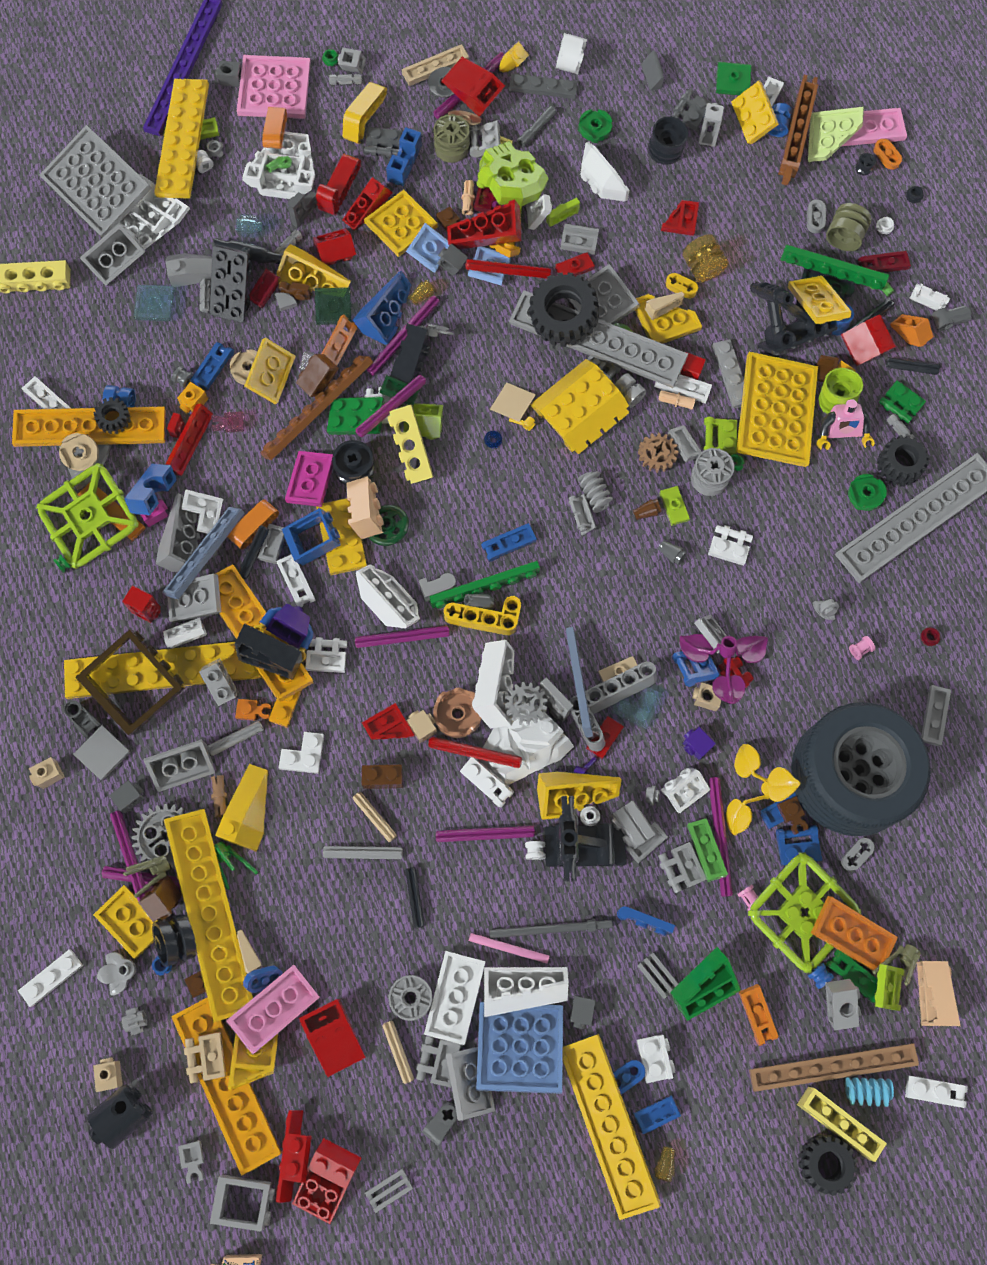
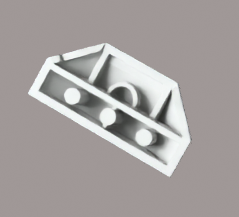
(602, 175)
(386, 597)

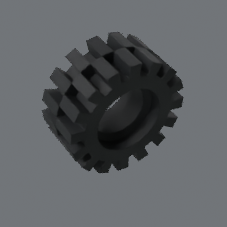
(108, 406)

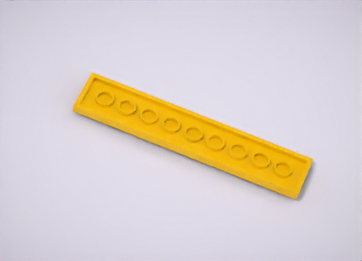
(136, 673)
(208, 913)

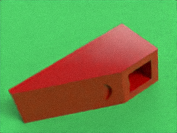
(370, 199)

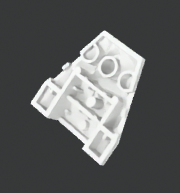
(283, 182)
(154, 216)
(536, 744)

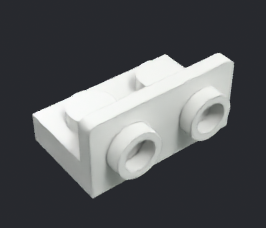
(184, 633)
(685, 789)
(655, 1058)

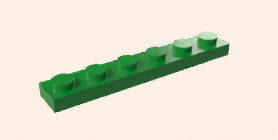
(834, 267)
(478, 587)

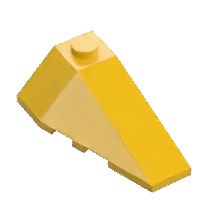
(245, 814)

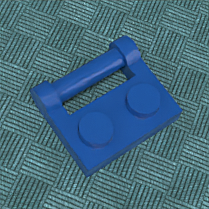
(703, 670)
(789, 851)

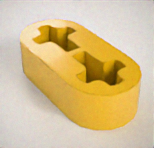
(681, 285)

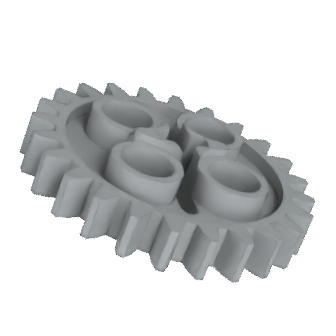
(155, 821)

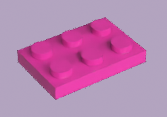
(309, 479)

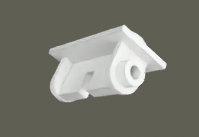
(928, 297)

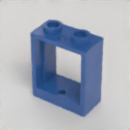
(291, 535)

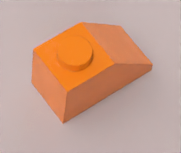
(913, 329)

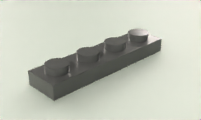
(543, 86)

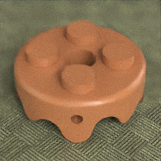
(444, 707)

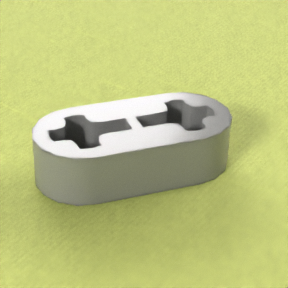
(861, 858)

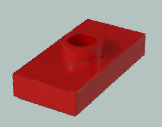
(576, 265)
(610, 730)

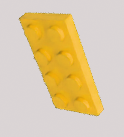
(819, 299)
(350, 553)

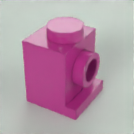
(157, 515)

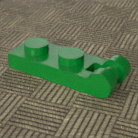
(858, 975)

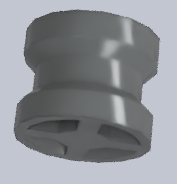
(182, 376)

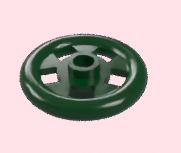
(403, 525)

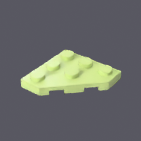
(831, 130)

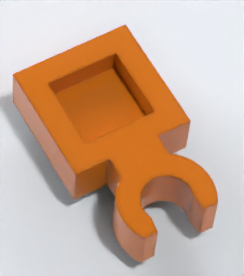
(249, 709)

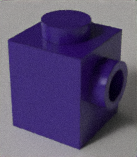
(697, 743)

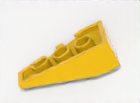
(304, 268)
(583, 787)

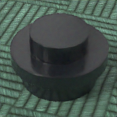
(914, 194)

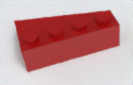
(488, 228)

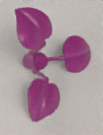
(750, 648)

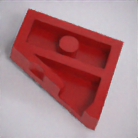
(682, 219)
(388, 725)

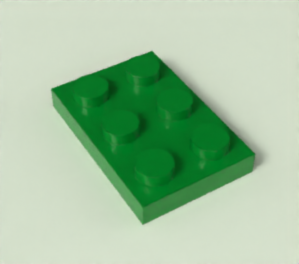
(350, 413)

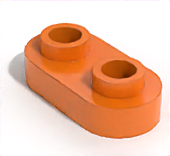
(889, 154)

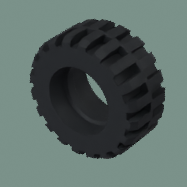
(558, 288)

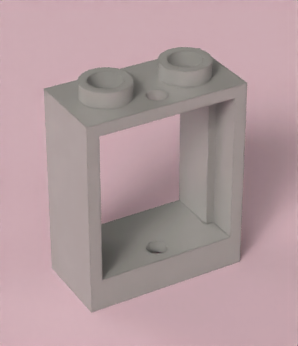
(221, 1196)

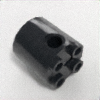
(118, 1117)

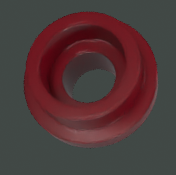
(934, 633)

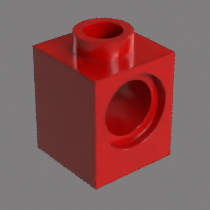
(693, 366)

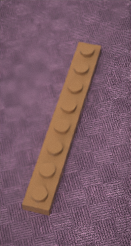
(833, 1067)

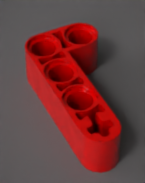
(331, 197)

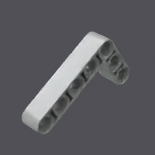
(607, 699)

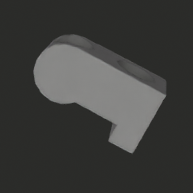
(445, 582)

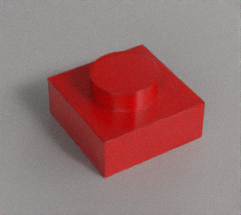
(175, 425)

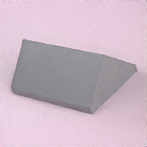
(113, 253)
(180, 765)

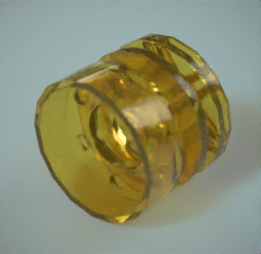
(705, 258)

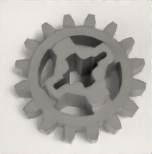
(532, 699)

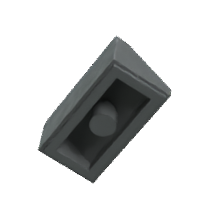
(653, 71)

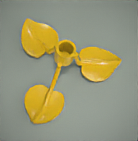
(776, 787)

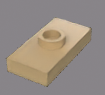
(617, 668)

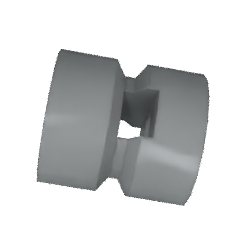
(632, 392)

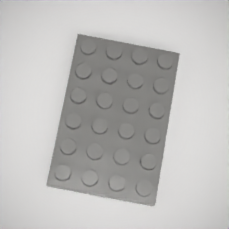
(95, 181)

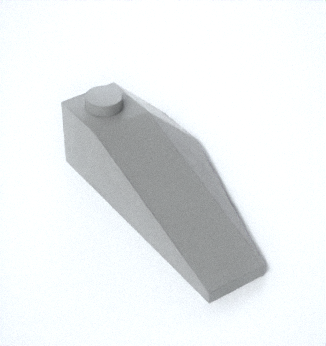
(188, 268)
(178, 537)

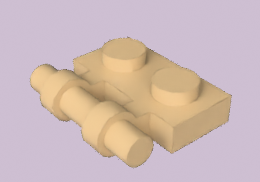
(211, 1057)

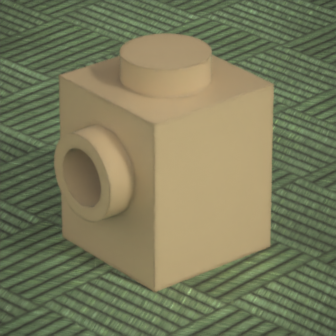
(422, 725)
(46, 773)
(107, 1075)

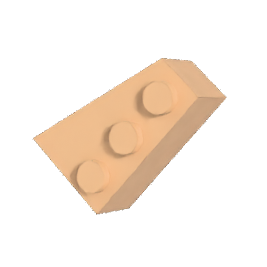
(364, 508)
(936, 994)

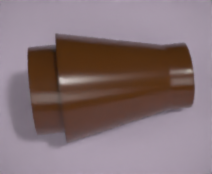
(648, 509)

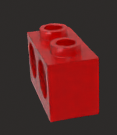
(142, 604)

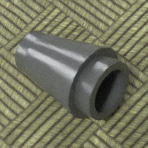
(672, 552)
(479, 600)

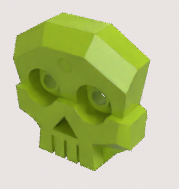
(511, 174)

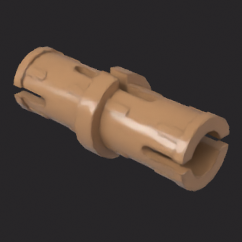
(219, 795)

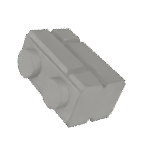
(633, 825)

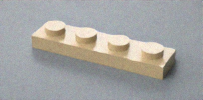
(422, 70)

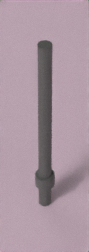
(590, 926)

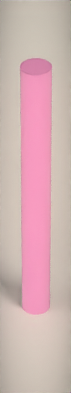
(509, 948)

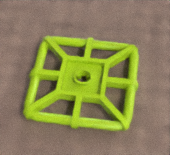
(86, 527)
(790, 910)

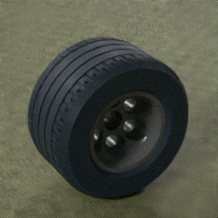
(881, 736)

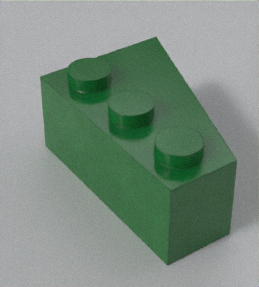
(705, 985)

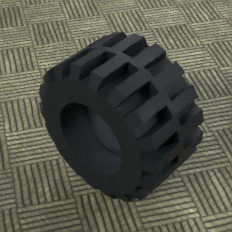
(912, 451)
(845, 1170)

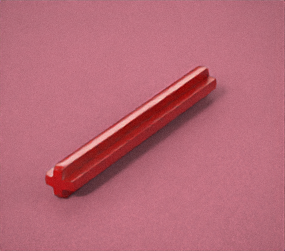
(506, 268)
(475, 752)

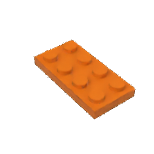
(853, 934)

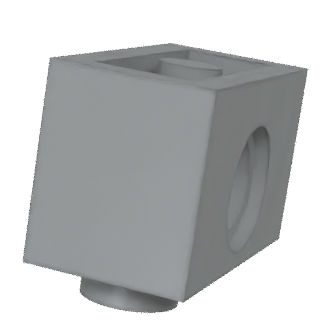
(842, 1015)

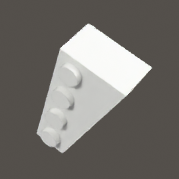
(494, 683)
(523, 988)

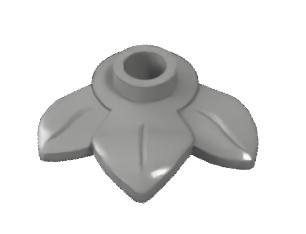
(433, 330)
(113, 972)

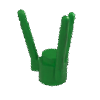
(223, 855)

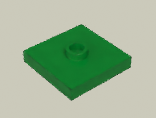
(732, 78)

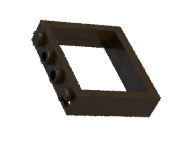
(104, 700)

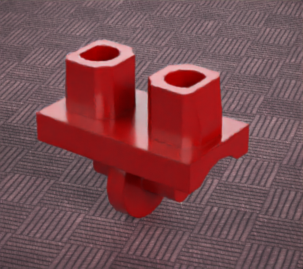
(735, 664)

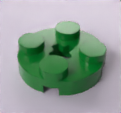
(591, 133)
(859, 499)

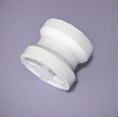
(203, 162)
(535, 850)

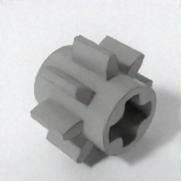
(134, 1021)

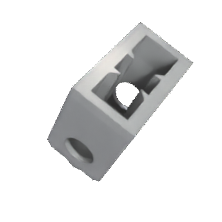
(712, 117)

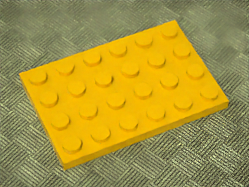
(777, 409)

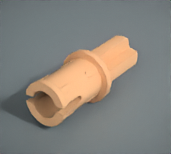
(468, 197)
(676, 399)

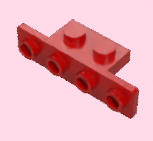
(294, 1157)

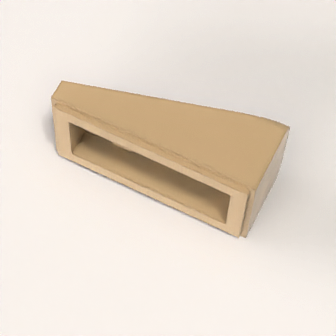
(661, 305)
(249, 957)

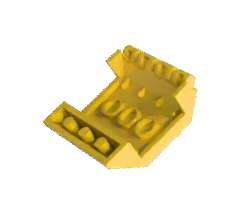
(582, 405)

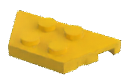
(249, 1067)

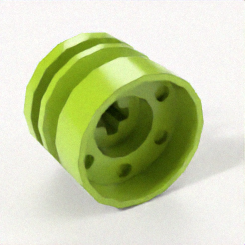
(839, 387)

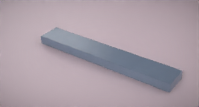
(203, 553)
(579, 682)

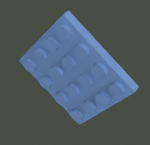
(521, 1050)

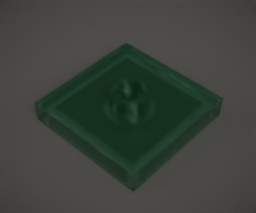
(332, 304)

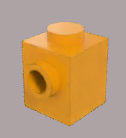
(191, 396)

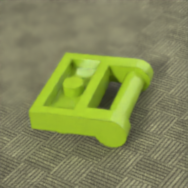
(726, 434)
(889, 987)

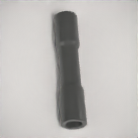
(544, 118)

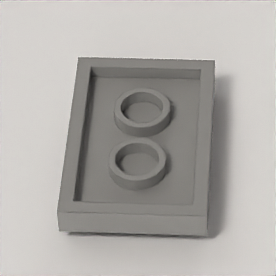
(198, 600)
(463, 1078)

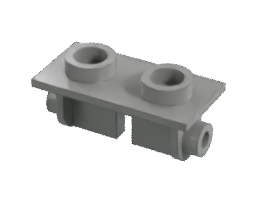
(582, 514)

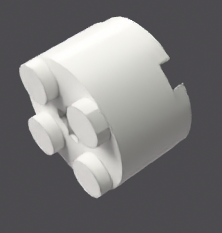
(571, 53)

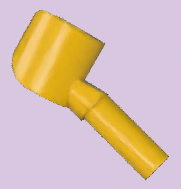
(528, 424)

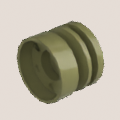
(451, 138)
(848, 227)

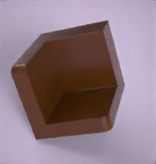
(825, 365)

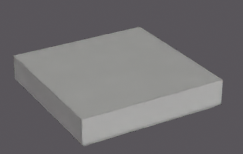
(102, 753)

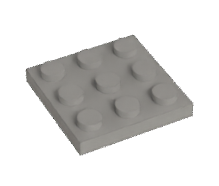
(613, 296)

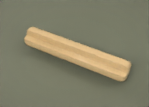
(374, 816)
(398, 1052)

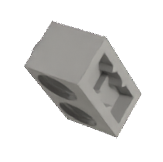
(219, 682)

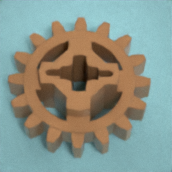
(665, 457)

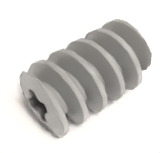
(594, 491)

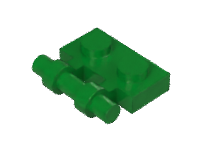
(904, 398)

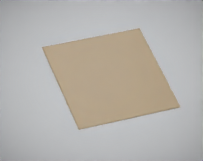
(512, 402)

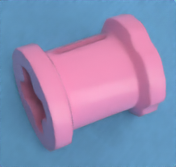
(862, 647)
(748, 896)

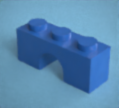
(401, 165)
(142, 496)

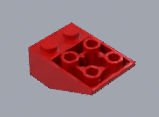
(473, 85)
(332, 1037)
(326, 1180)

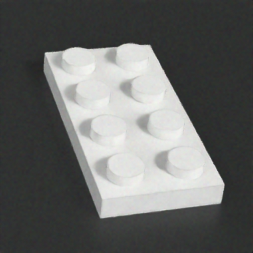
(454, 998)

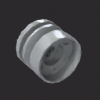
(710, 481)

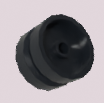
(353, 461)
(174, 940)

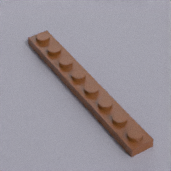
(312, 410)

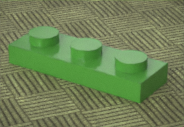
(707, 850)

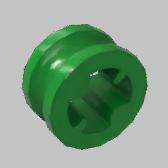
(62, 563)

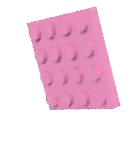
(273, 83)

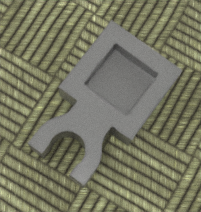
(190, 1157)

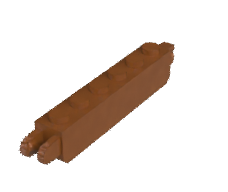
(798, 129)

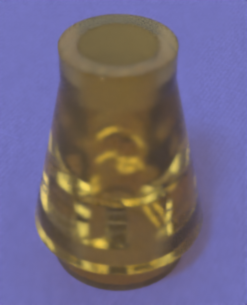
(422, 292)
(666, 1165)

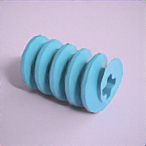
(869, 1090)

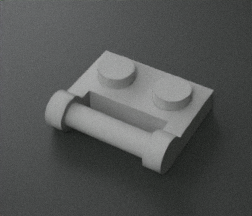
(490, 137)

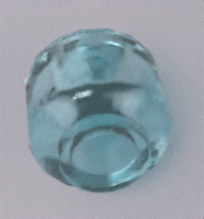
(248, 225)

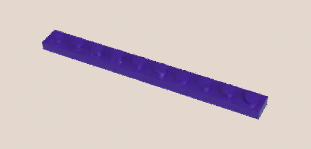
(183, 64)

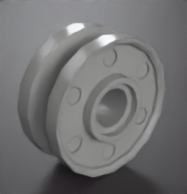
(397, 998)

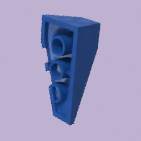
(381, 313)

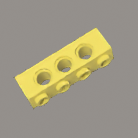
(18, 276)
(395, 419)
(841, 1124)

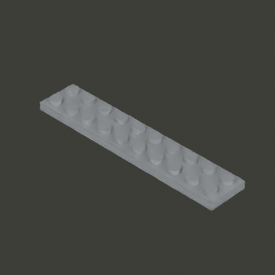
(613, 344)
(915, 519)

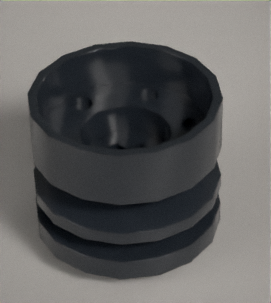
(667, 140)

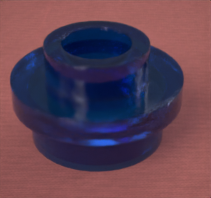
(493, 434)

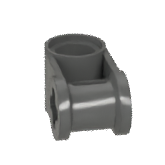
(83, 720)
(439, 1125)

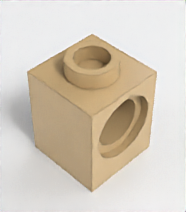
(712, 704)

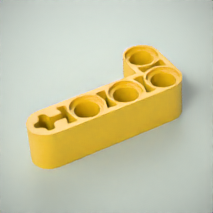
(361, 111)
(482, 614)

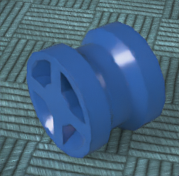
(820, 976)

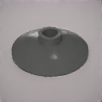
(436, 85)

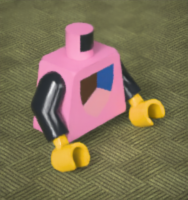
(845, 421)

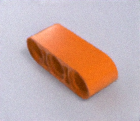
(274, 127)
(246, 528)

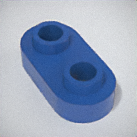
(261, 978)
(626, 1078)

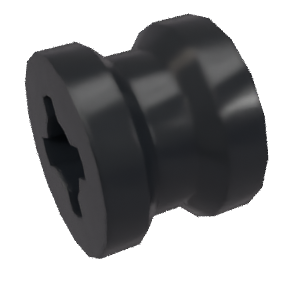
(865, 164)

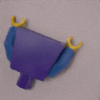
(289, 625)

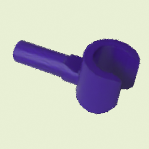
(580, 770)

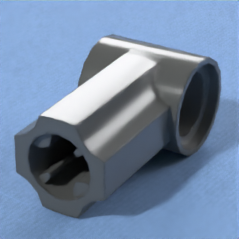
(945, 319)

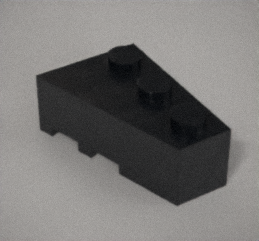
(412, 354)
(267, 652)

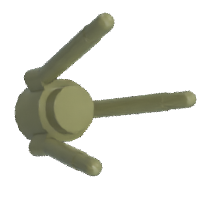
(156, 866)
(908, 956)

